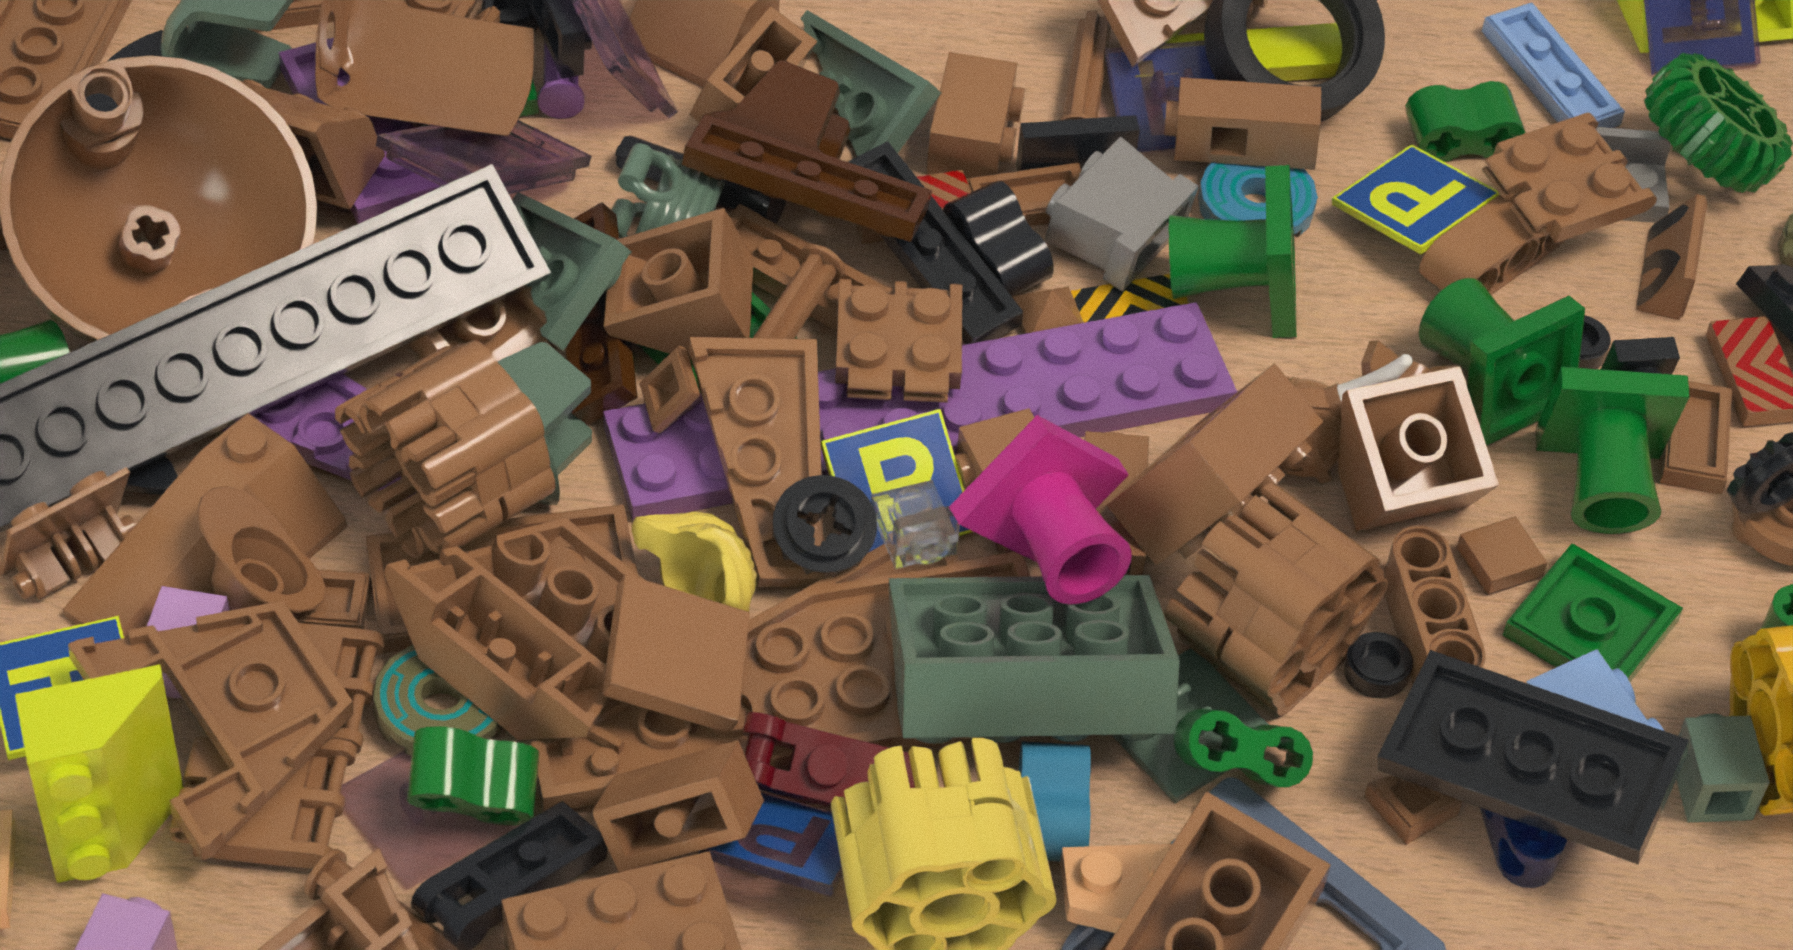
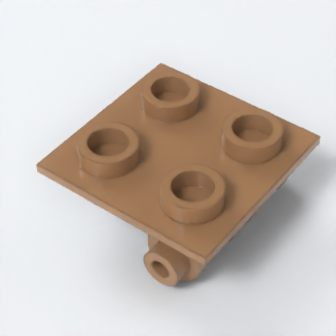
(39, 529)

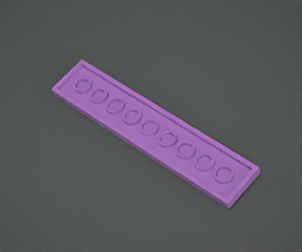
(1076, 376)

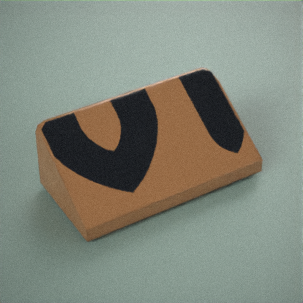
(1672, 260)

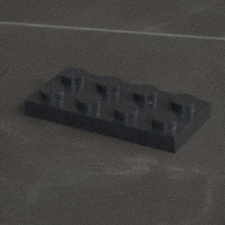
(1534, 756)

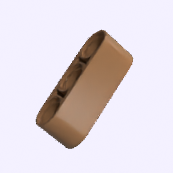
(1485, 247)
(1429, 599)

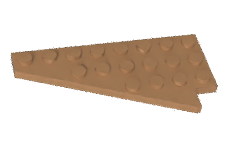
(808, 660)

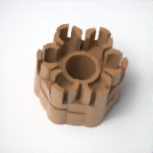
(458, 442)
(1288, 609)

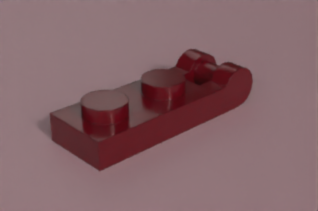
(819, 764)

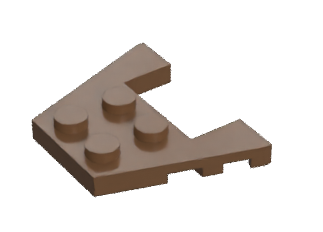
(253, 691)

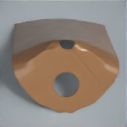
(424, 66)

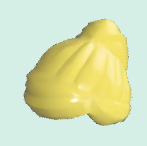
(699, 556)

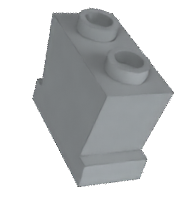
(1118, 212)

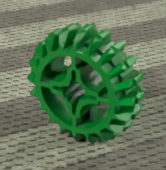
(1718, 122)

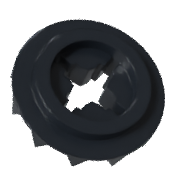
(1765, 478)
(808, 501)

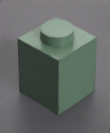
(1723, 769)

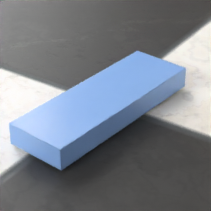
(1550, 66)

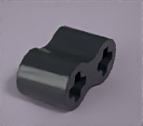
(1002, 237)

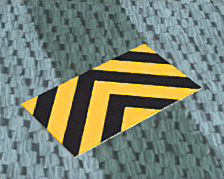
(1139, 296)

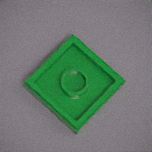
(1592, 607)

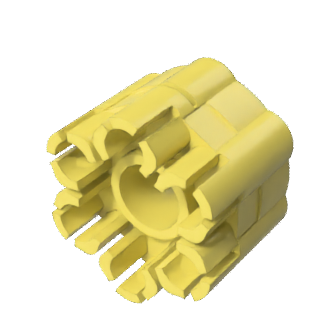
(942, 862)

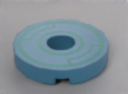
(1226, 185)

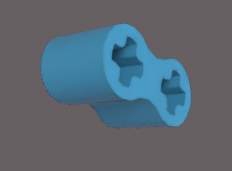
(1060, 792)

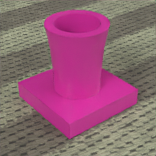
(1043, 505)

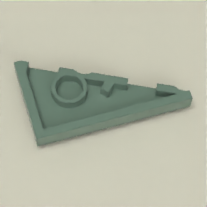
(876, 93)
(580, 263)

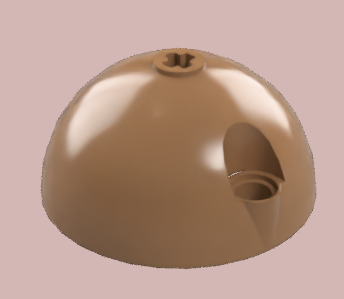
(195, 168)

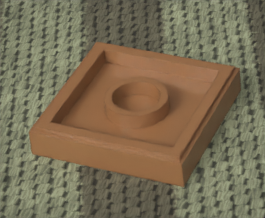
(676, 654)

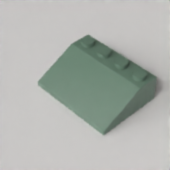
(1016, 663)

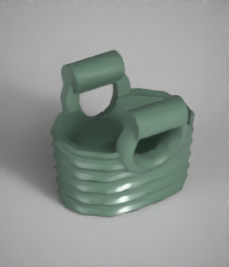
(679, 194)

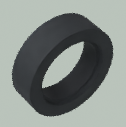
(1362, 49)

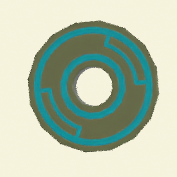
(401, 705)

